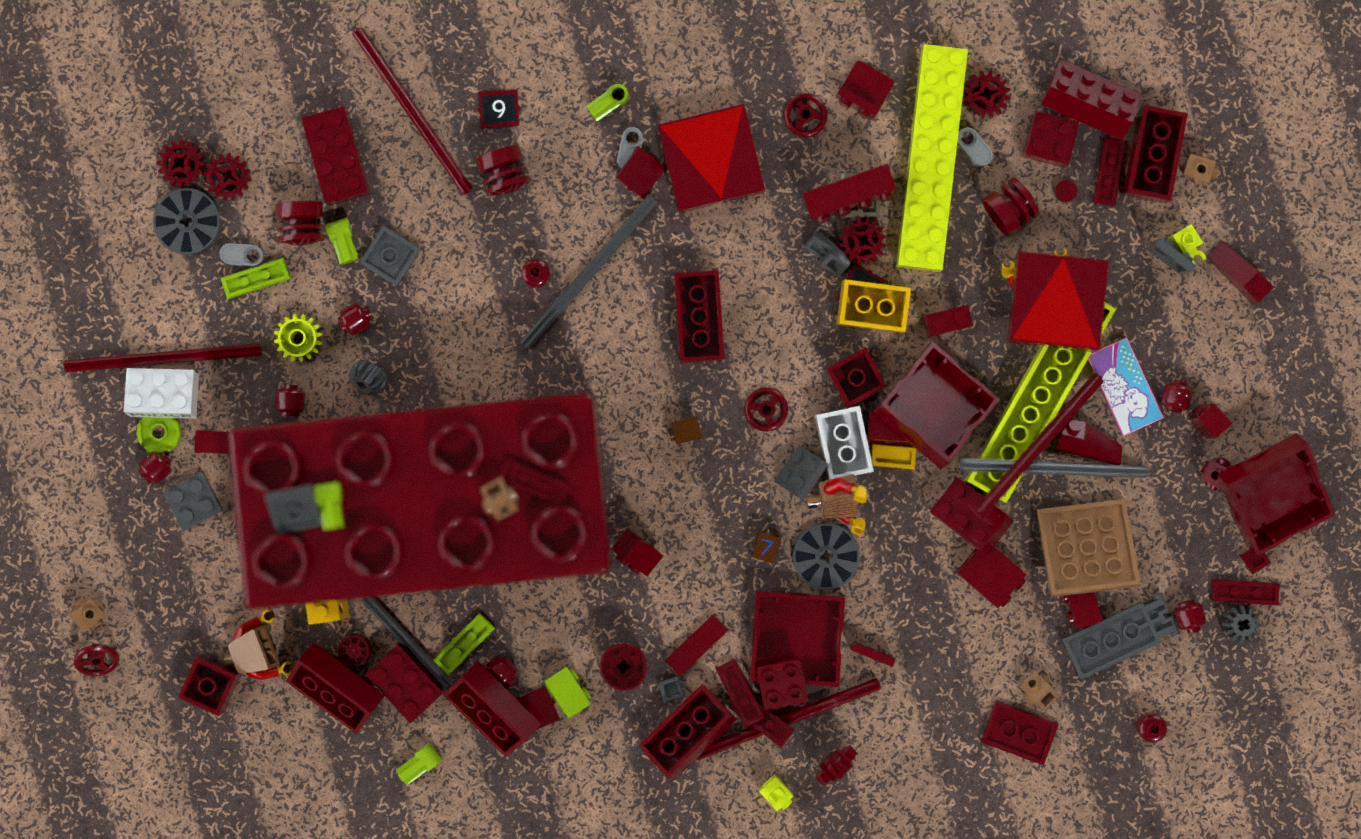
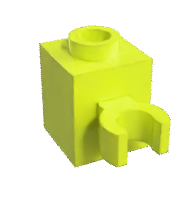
(1186, 241)
(776, 793)

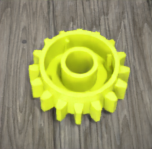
(309, 342)

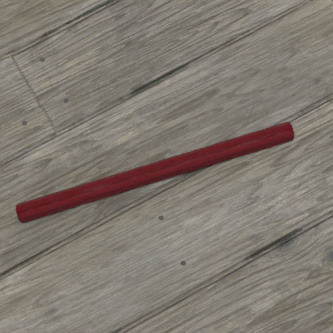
(412, 111)
(162, 357)
(1038, 446)
(795, 716)

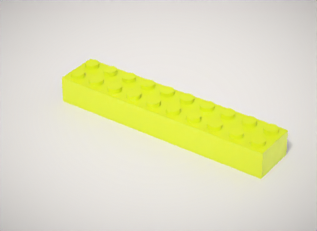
(932, 158)
(1032, 407)

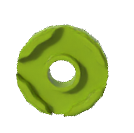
(167, 442)

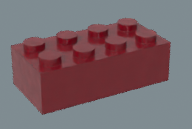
(1091, 99)
(1155, 154)
(336, 156)
(850, 193)
(699, 316)
(335, 688)
(492, 709)
(687, 732)

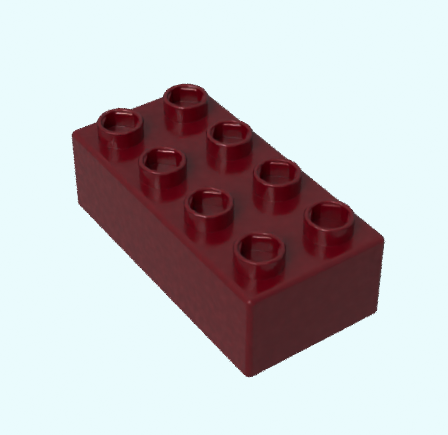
(418, 500)

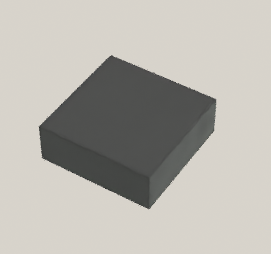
(671, 689)

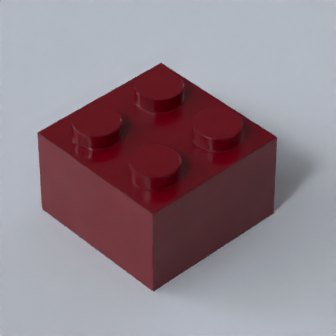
(1050, 139)
(855, 378)
(209, 685)

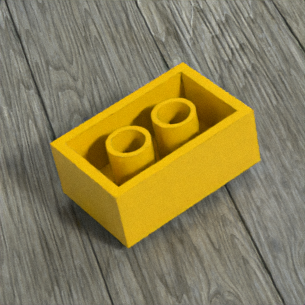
(873, 306)

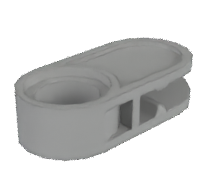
(626, 149)
(978, 150)
(238, 254)

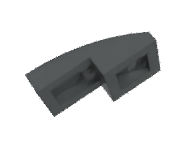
(832, 257)

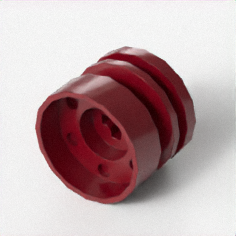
(503, 172)
(1014, 204)
(300, 222)
(631, 677)

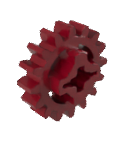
(984, 84)
(174, 169)
(217, 171)
(853, 235)
(836, 765)

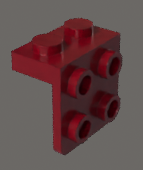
(864, 90)
(782, 684)

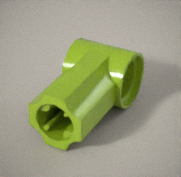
(606, 104)
(341, 237)
(329, 499)
(424, 760)

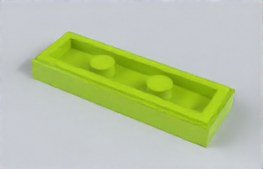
(255, 278)
(463, 644)

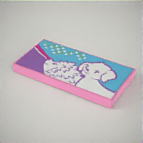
(1125, 387)

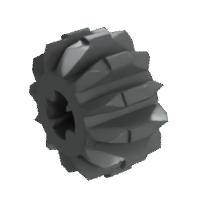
(367, 377)
(1249, 622)

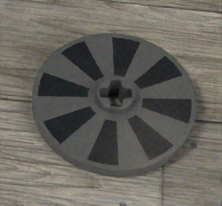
(201, 230)
(841, 564)

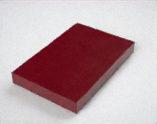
(1019, 732)

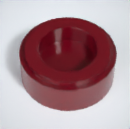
(1065, 191)

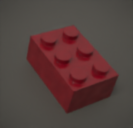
(957, 513)
(404, 683)

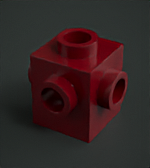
(1209, 468)

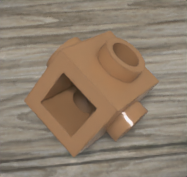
(1193, 164)
(499, 499)
(92, 620)
(1039, 691)

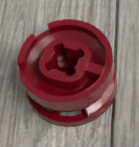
(354, 650)

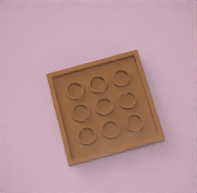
(1088, 548)

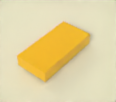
(893, 456)

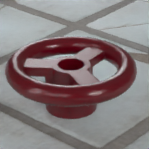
(822, 116)
(749, 405)
(95, 657)

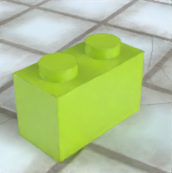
(567, 692)

